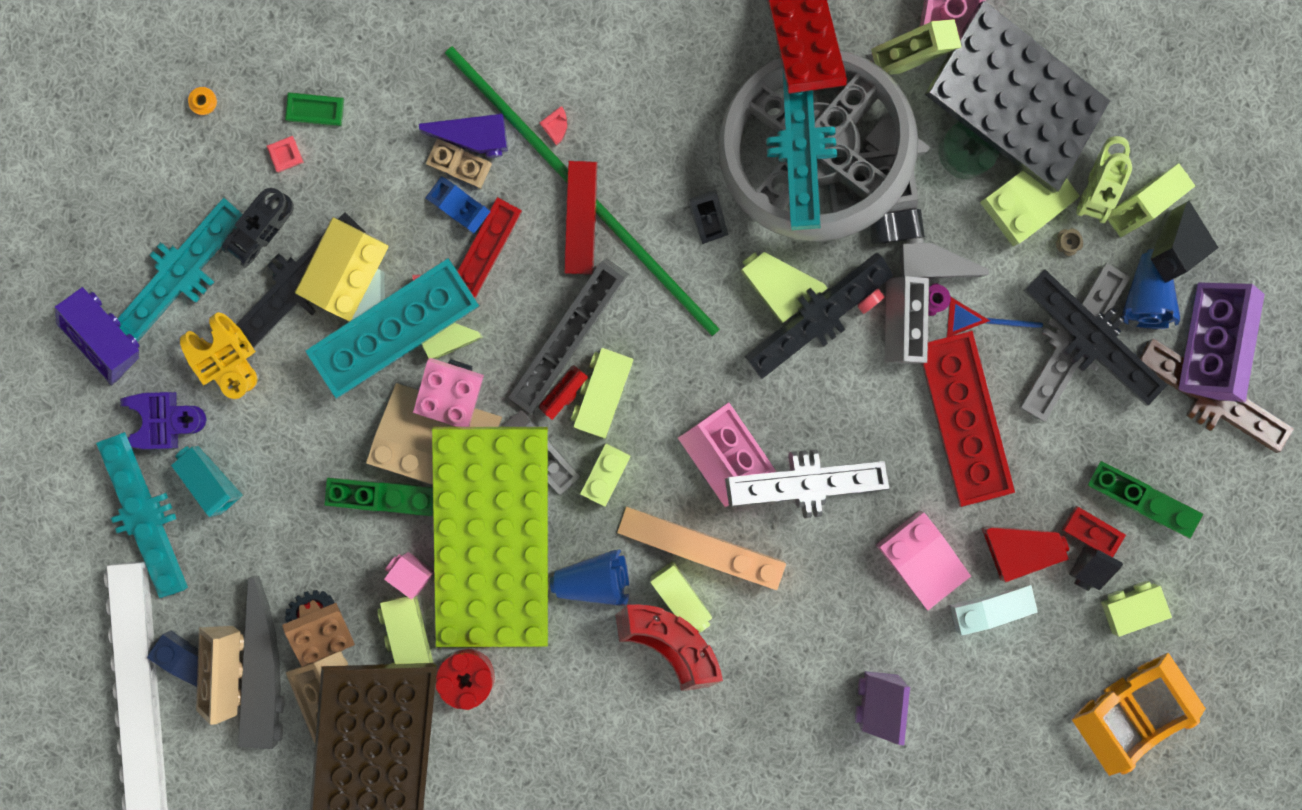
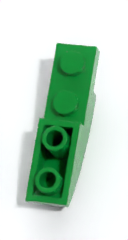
(379, 496)
(1145, 500)

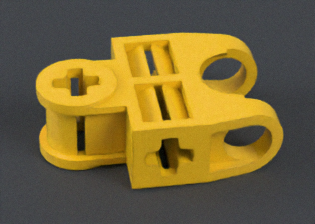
(232, 368)

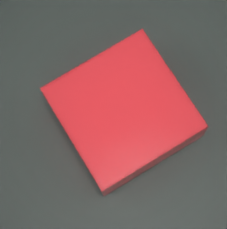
(285, 154)

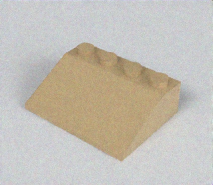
(405, 437)

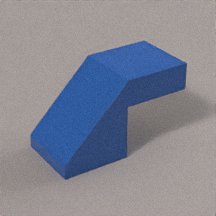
(457, 204)

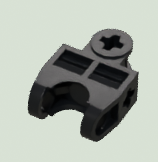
(252, 237)

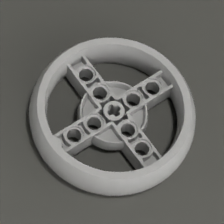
(879, 191)

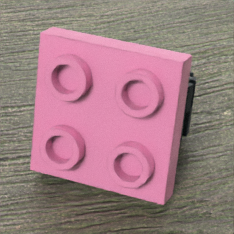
(448, 392)

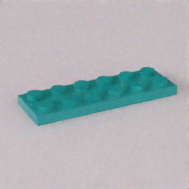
(392, 328)

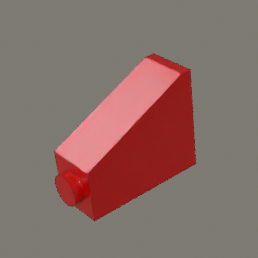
(1024, 551)

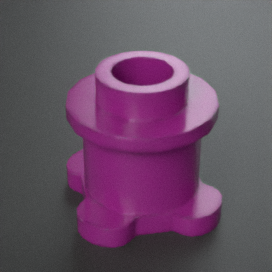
(944, 299)

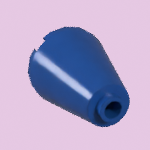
(1150, 298)
(594, 580)

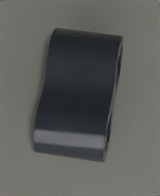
(898, 227)

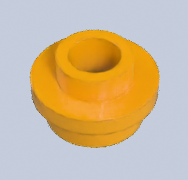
(210, 104)

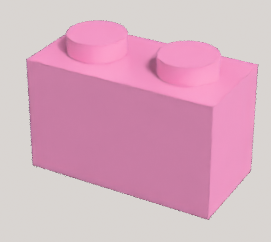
(408, 574)

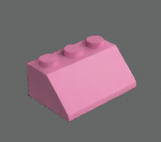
(724, 449)

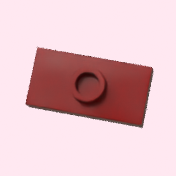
(563, 392)

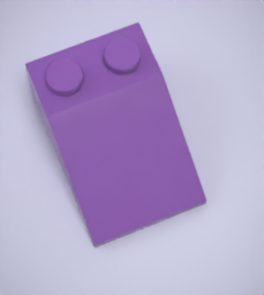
(883, 706)

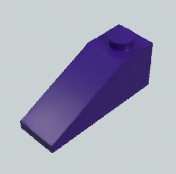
(477, 134)

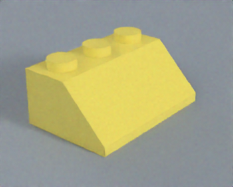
(341, 269)

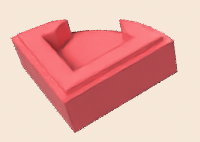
(555, 125)

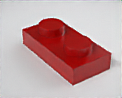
(1093, 531)

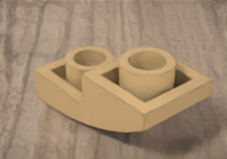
(458, 163)

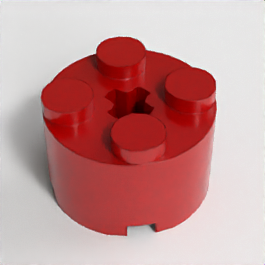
(470, 694)

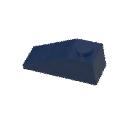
(176, 657)

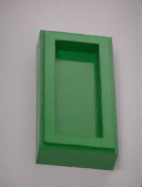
(314, 109)

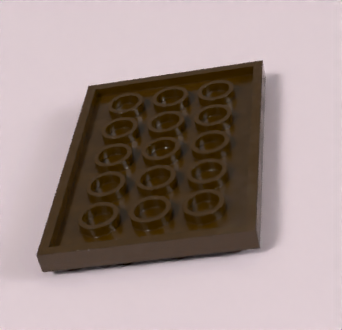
(373, 737)

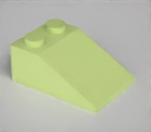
(1026, 206)

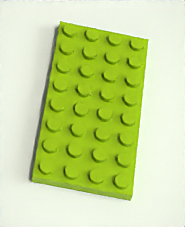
(490, 536)

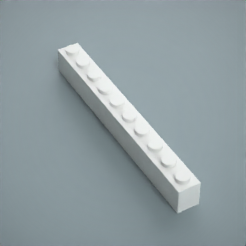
(136, 687)

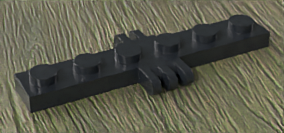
(282, 295)
(819, 315)
(1095, 337)

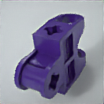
(162, 419)

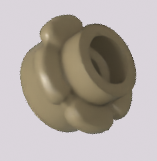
(1076, 238)

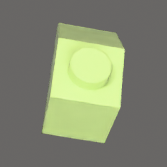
(449, 340)

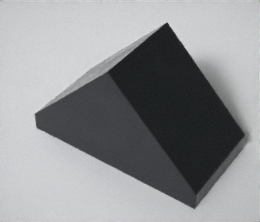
(708, 216)

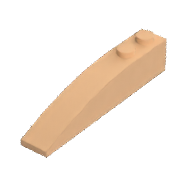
(702, 548)

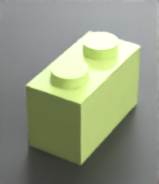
(605, 474)
(1136, 608)

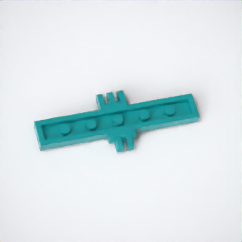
(801, 147)
(180, 270)
(142, 515)

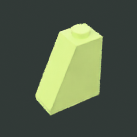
(1150, 200)
(779, 284)
(680, 596)

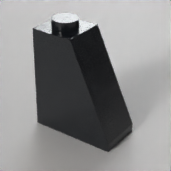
(1181, 242)

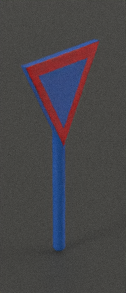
(963, 318)

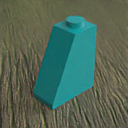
(205, 481)

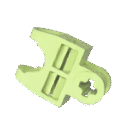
(1106, 181)

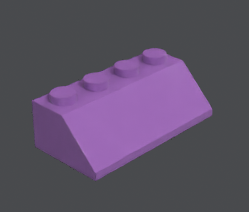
(1222, 341)

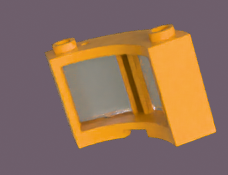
(1138, 714)

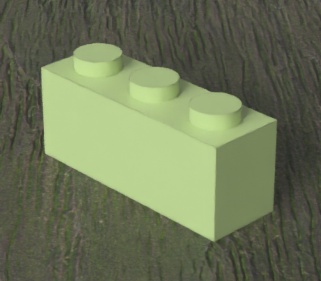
(917, 47)
(602, 392)
(405, 630)

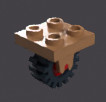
(316, 627)

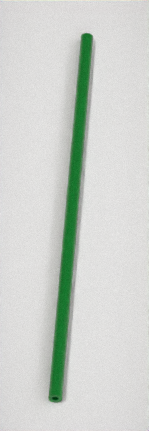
(601, 211)

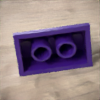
(97, 334)

